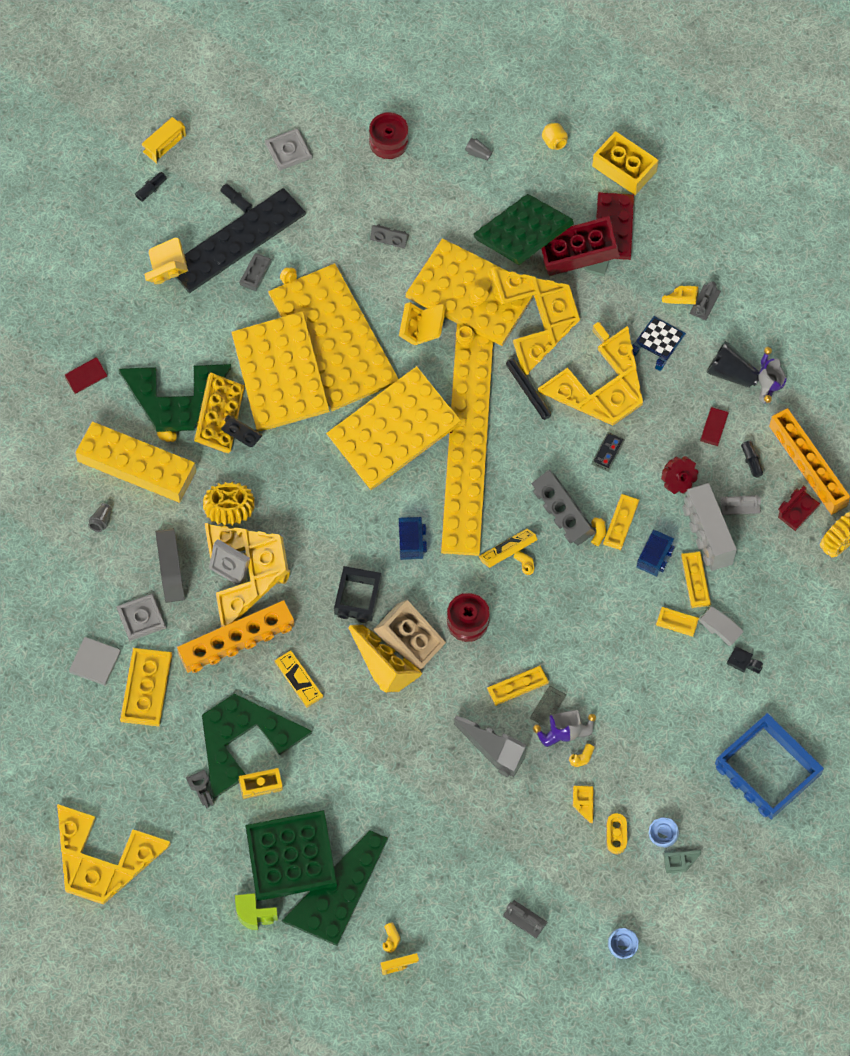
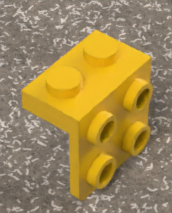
(166, 261)
(421, 325)

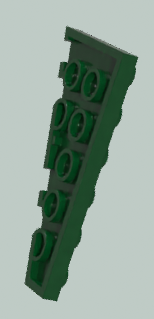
(329, 910)

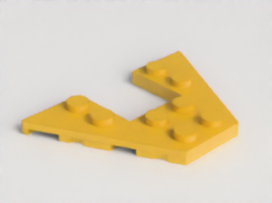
(555, 308)
(612, 400)
(266, 568)
(94, 877)

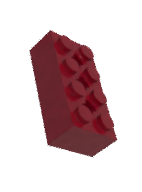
(581, 247)

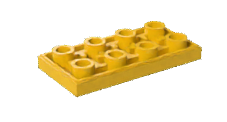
(220, 399)

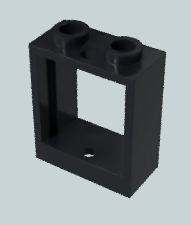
(359, 576)

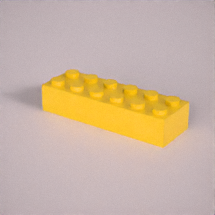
(135, 462)

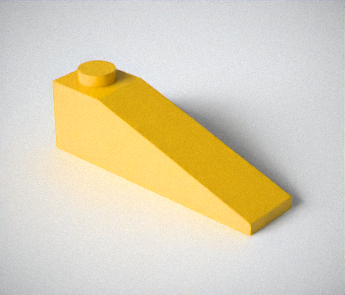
(385, 667)

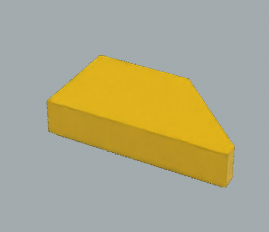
(682, 295)
(600, 332)
(584, 801)
(398, 964)

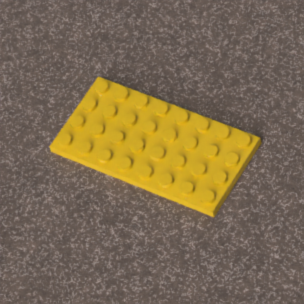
(341, 338)

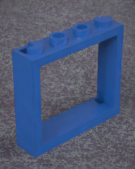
(785, 741)

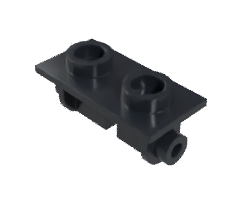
(240, 431)

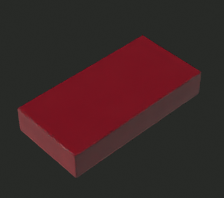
(714, 426)

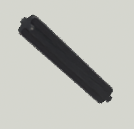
(528, 389)

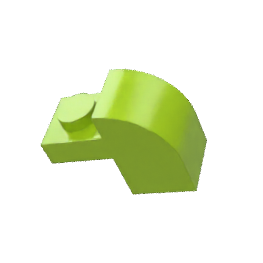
(250, 915)

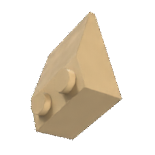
(409, 634)

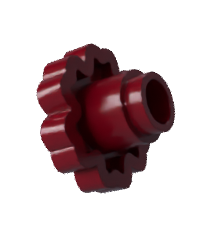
(679, 474)

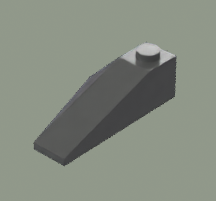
(502, 751)

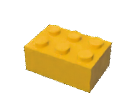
(625, 163)

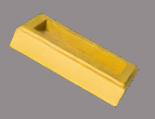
(677, 621)

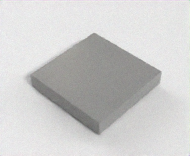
(288, 149)
(229, 562)
(141, 617)
(95, 661)

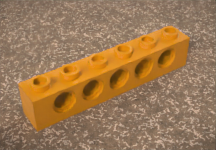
(809, 461)
(278, 612)

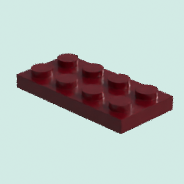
(620, 210)

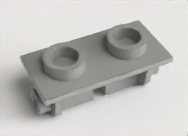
(740, 505)

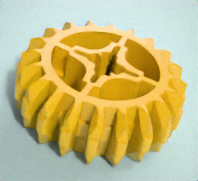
(224, 505)
(837, 537)

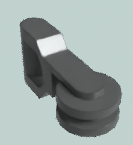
(205, 800)

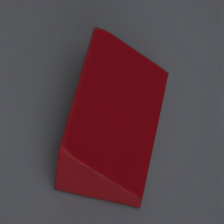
(85, 375)

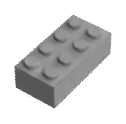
(709, 527)

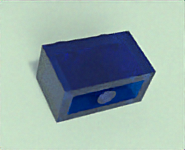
(411, 538)
(655, 553)

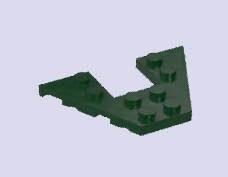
(172, 412)
(230, 721)

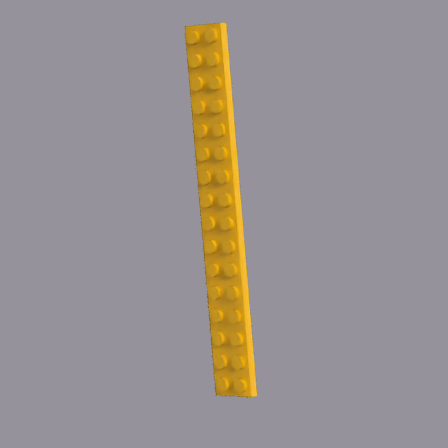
(467, 447)

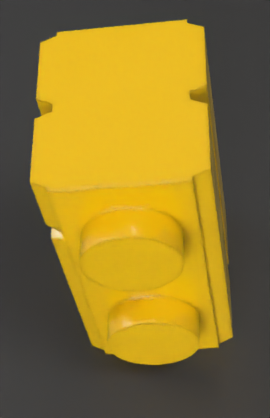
(260, 783)

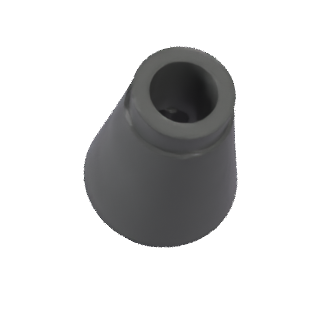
(478, 149)
(99, 519)

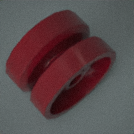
(388, 135)
(468, 617)

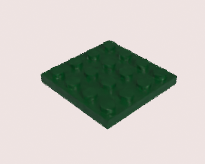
(523, 229)
(290, 855)

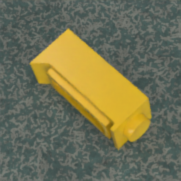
(164, 139)

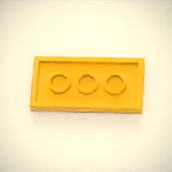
(146, 687)

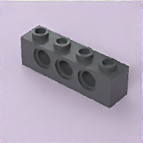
(582, 528)

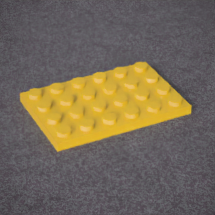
(448, 281)
(280, 371)
(394, 428)

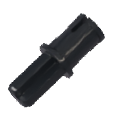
(150, 186)
(236, 198)
(752, 459)

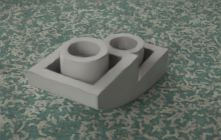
(721, 625)

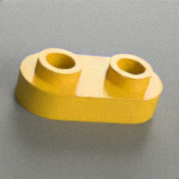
(616, 834)

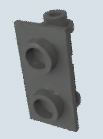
(387, 236)
(705, 301)
(524, 919)

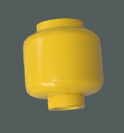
(554, 136)

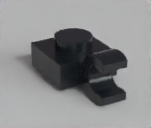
(743, 660)

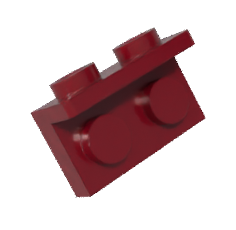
(798, 508)

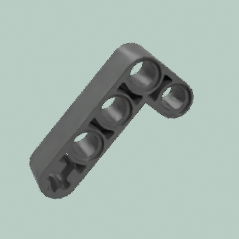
(169, 565)

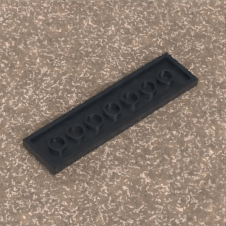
(239, 239)

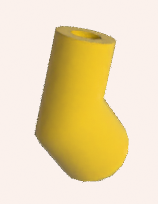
(167, 436)
(600, 527)
(527, 562)
(582, 759)
(393, 938)

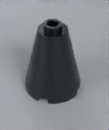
(733, 367)

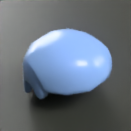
(666, 827)
(626, 938)

